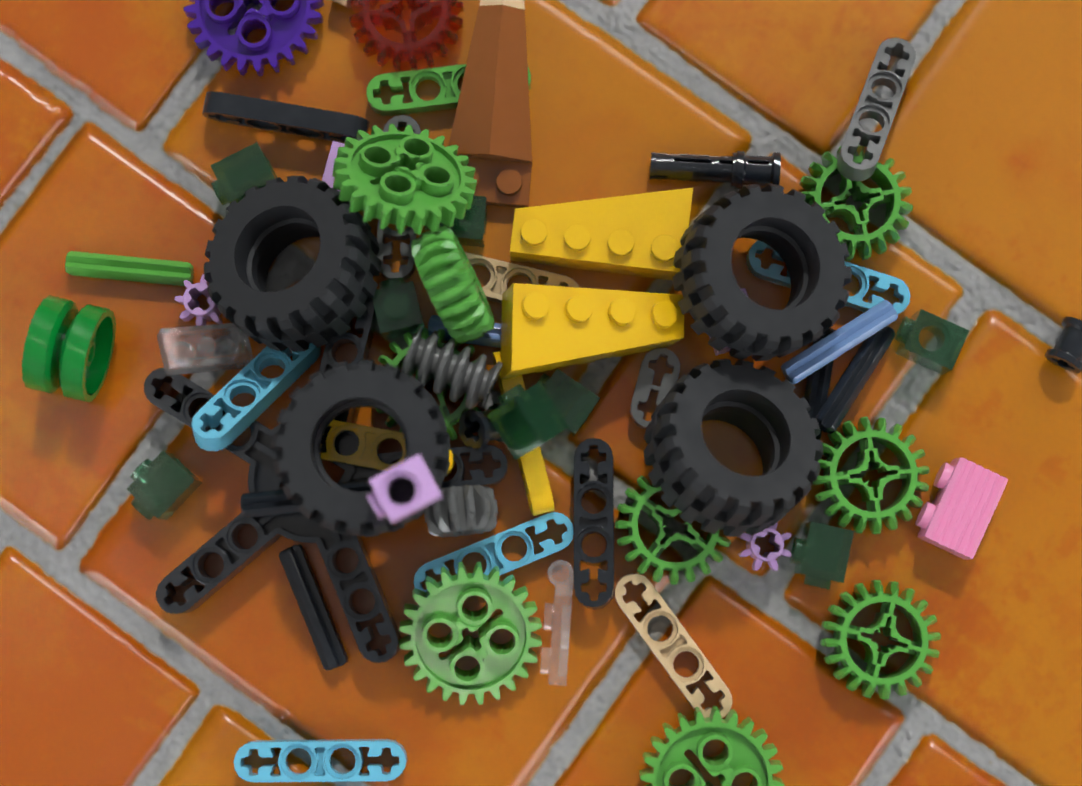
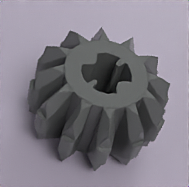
(462, 512)

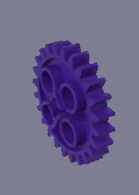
(283, 31)

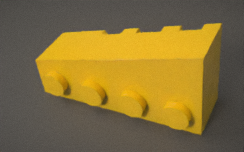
(606, 234)
(573, 325)

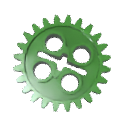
(404, 178)
(495, 661)
(740, 754)

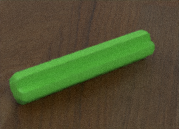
(128, 268)

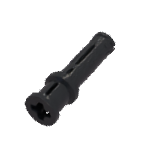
(733, 169)

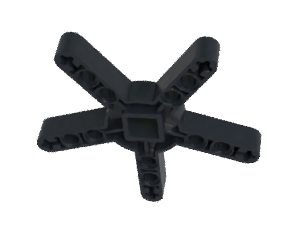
(297, 526)

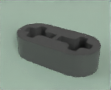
(645, 379)

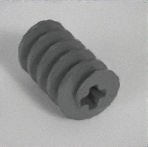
(450, 369)

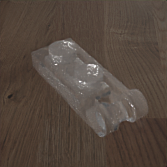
(558, 619)

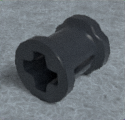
(1068, 349)
(476, 421)

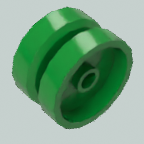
(68, 348)

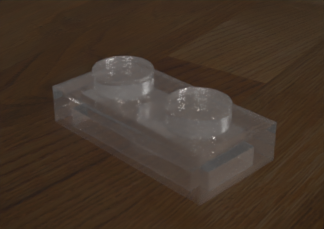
(203, 348)

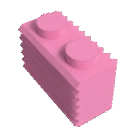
(960, 507)

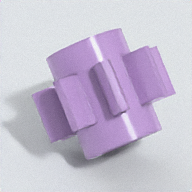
(192, 307)
(775, 539)

